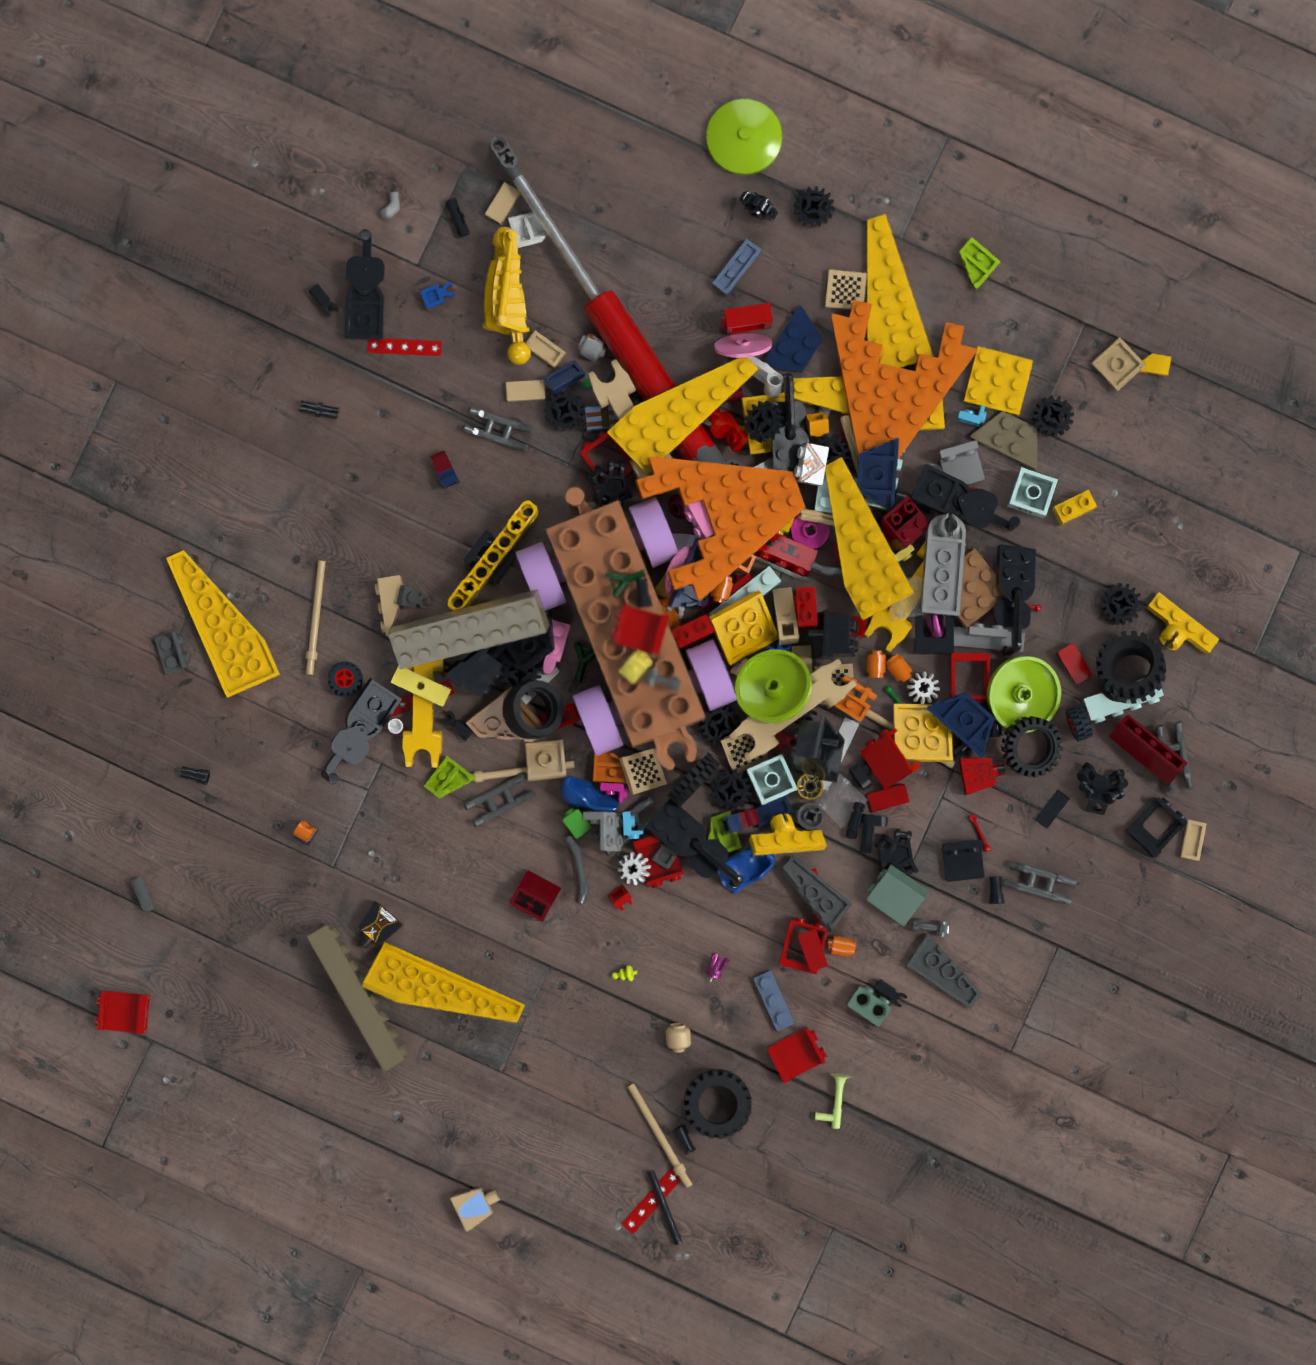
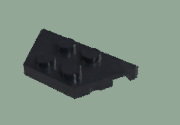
(526, 652)

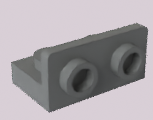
(172, 652)

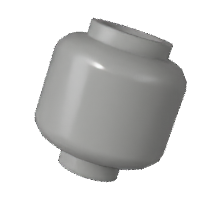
(592, 347)

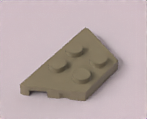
(1011, 438)

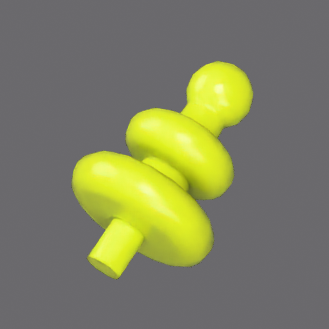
(629, 973)

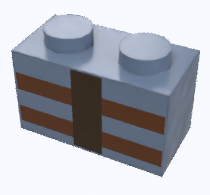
(599, 418)

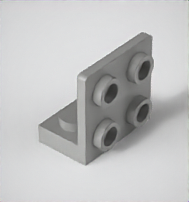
(962, 462)
(610, 829)

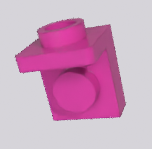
(611, 788)

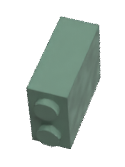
(896, 894)

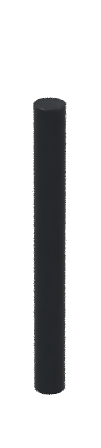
(664, 1207)

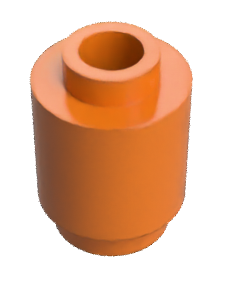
(722, 591)
(876, 664)
(899, 668)
(841, 946)

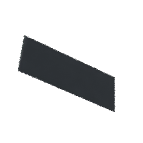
(1052, 809)

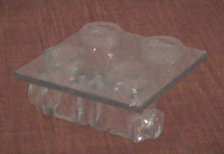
(910, 605)
(839, 800)

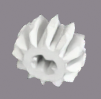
(929, 691)
(634, 860)

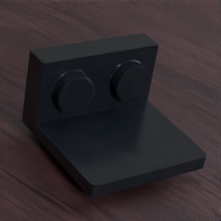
(478, 551)
(963, 860)

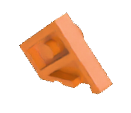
(608, 769)

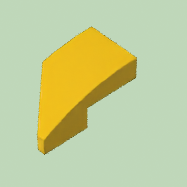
(1157, 365)

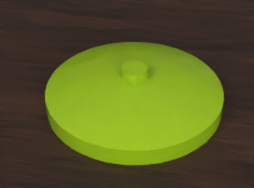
(744, 137)
(773, 686)
(1023, 689)

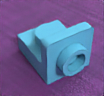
(969, 418)
(628, 822)

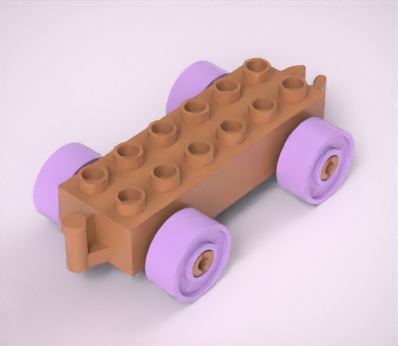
(584, 553)

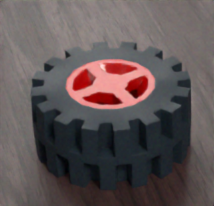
(341, 674)
(1079, 723)

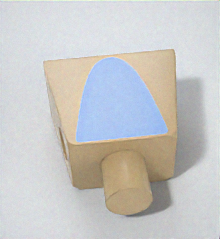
(474, 1206)

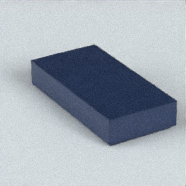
(564, 377)
(769, 810)

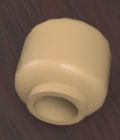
(678, 1037)

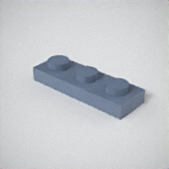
(736, 267)
(773, 1000)

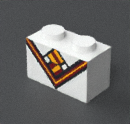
(811, 464)

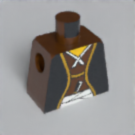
(378, 925)

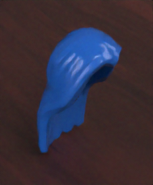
(583, 794)
(748, 866)

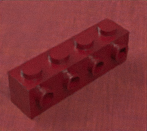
(1130, 736)

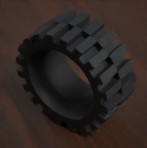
(1123, 647)
(703, 1082)

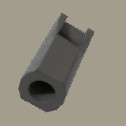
(142, 894)

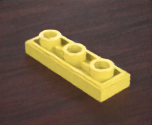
(410, 680)

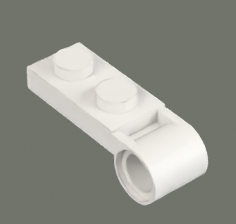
(772, 379)

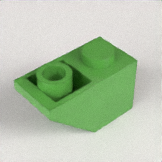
(575, 823)

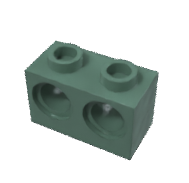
(866, 1009)

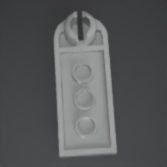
(943, 566)

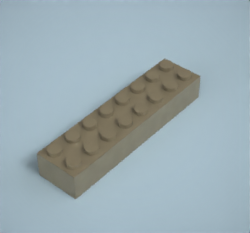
(469, 629)
(358, 999)

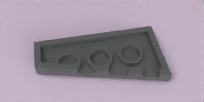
(818, 894)
(940, 970)

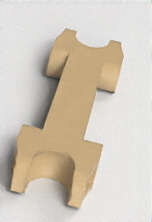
(617, 397)
(822, 691)

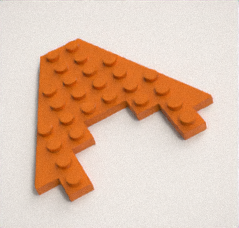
(887, 399)
(742, 507)

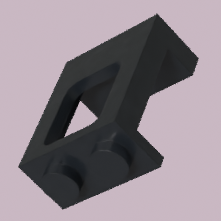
(934, 646)
(1148, 841)

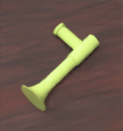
(836, 1116)

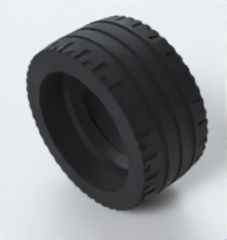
(554, 706)

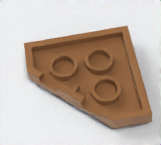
(978, 589)
(491, 723)

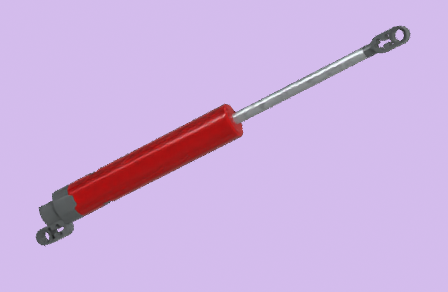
(612, 319)

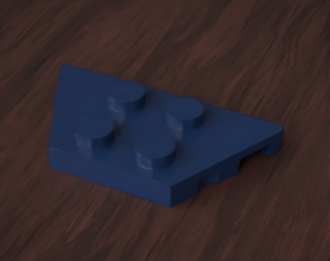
(795, 344)
(878, 473)
(686, 596)
(965, 719)

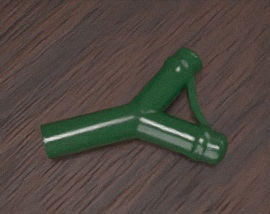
(623, 580)
(583, 660)

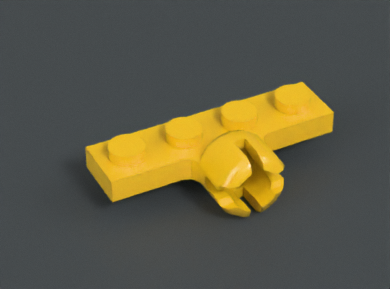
(1180, 626)
(786, 838)

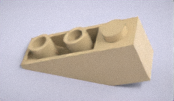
(388, 589)
(785, 616)

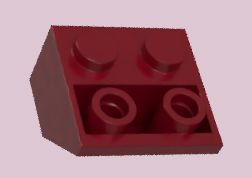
(903, 524)
(535, 896)

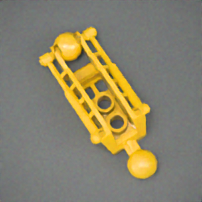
(505, 297)

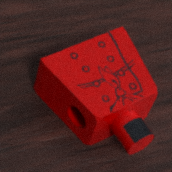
(979, 773)

